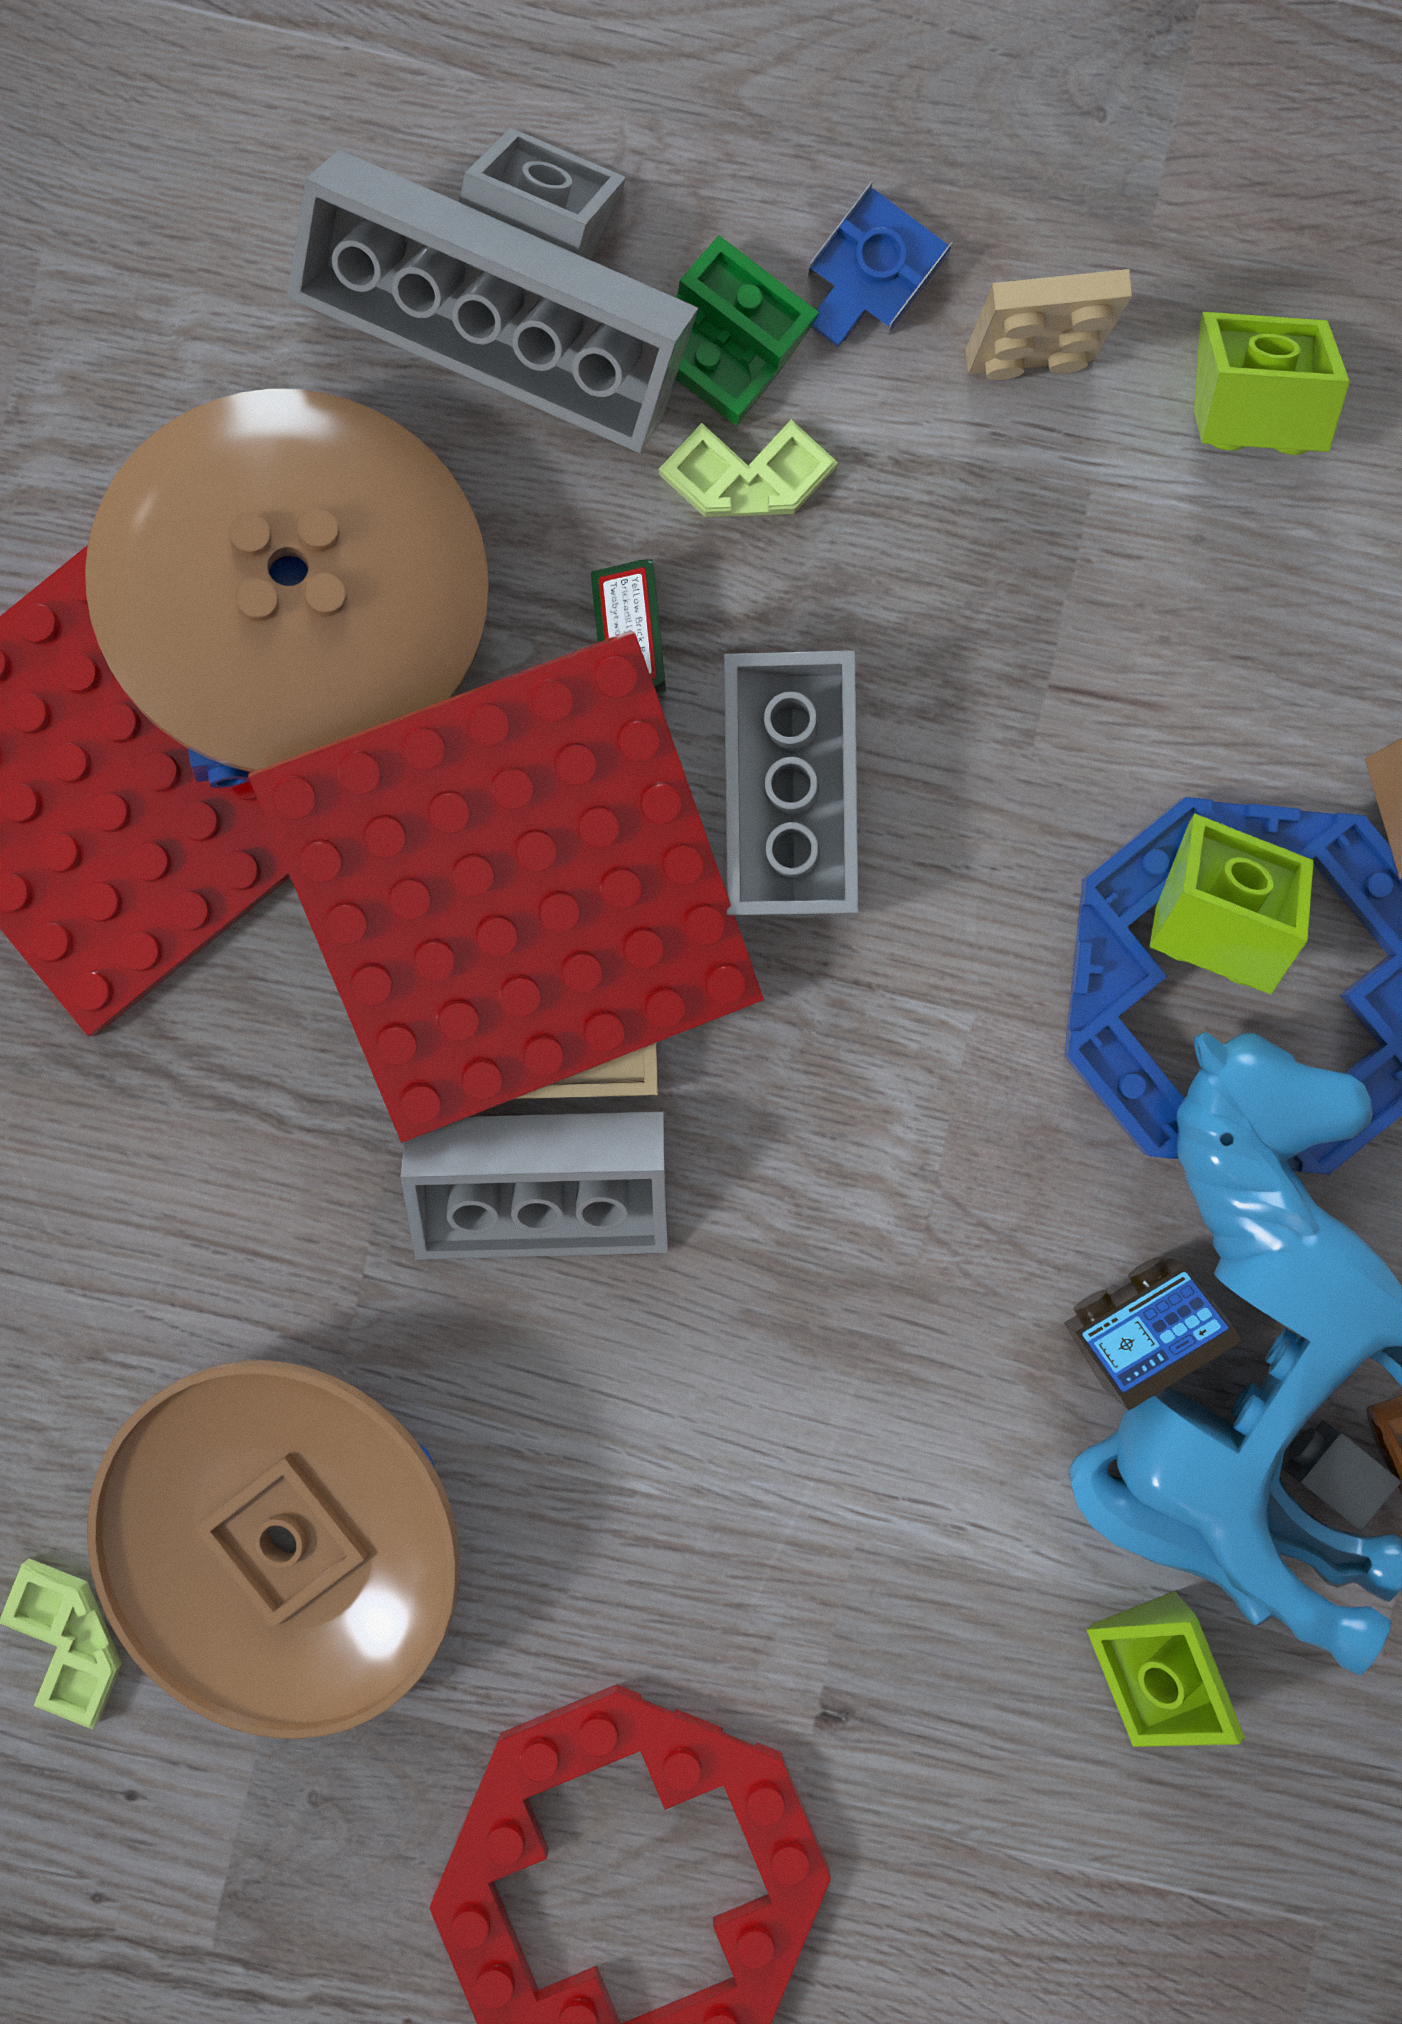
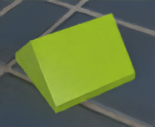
(1164, 1676)

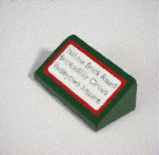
(626, 602)

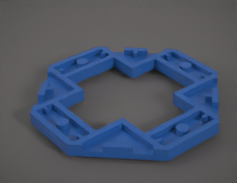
(1117, 971)

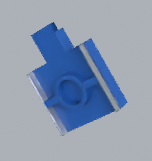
(876, 264)

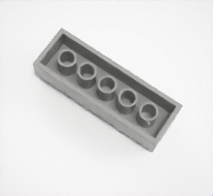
(488, 300)

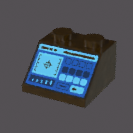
(1150, 1331)

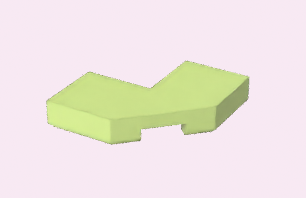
(725, 486)
(65, 1614)

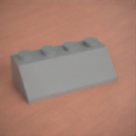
(791, 784)
(538, 1186)

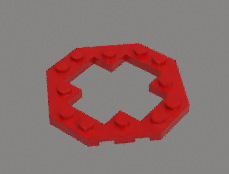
(684, 1761)

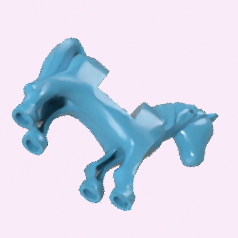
(1212, 1490)

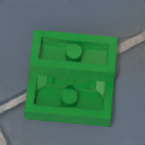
(741, 329)

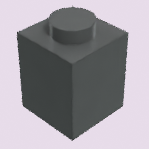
(1340, 1474)

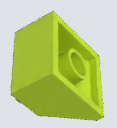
(1268, 383)
(1234, 905)

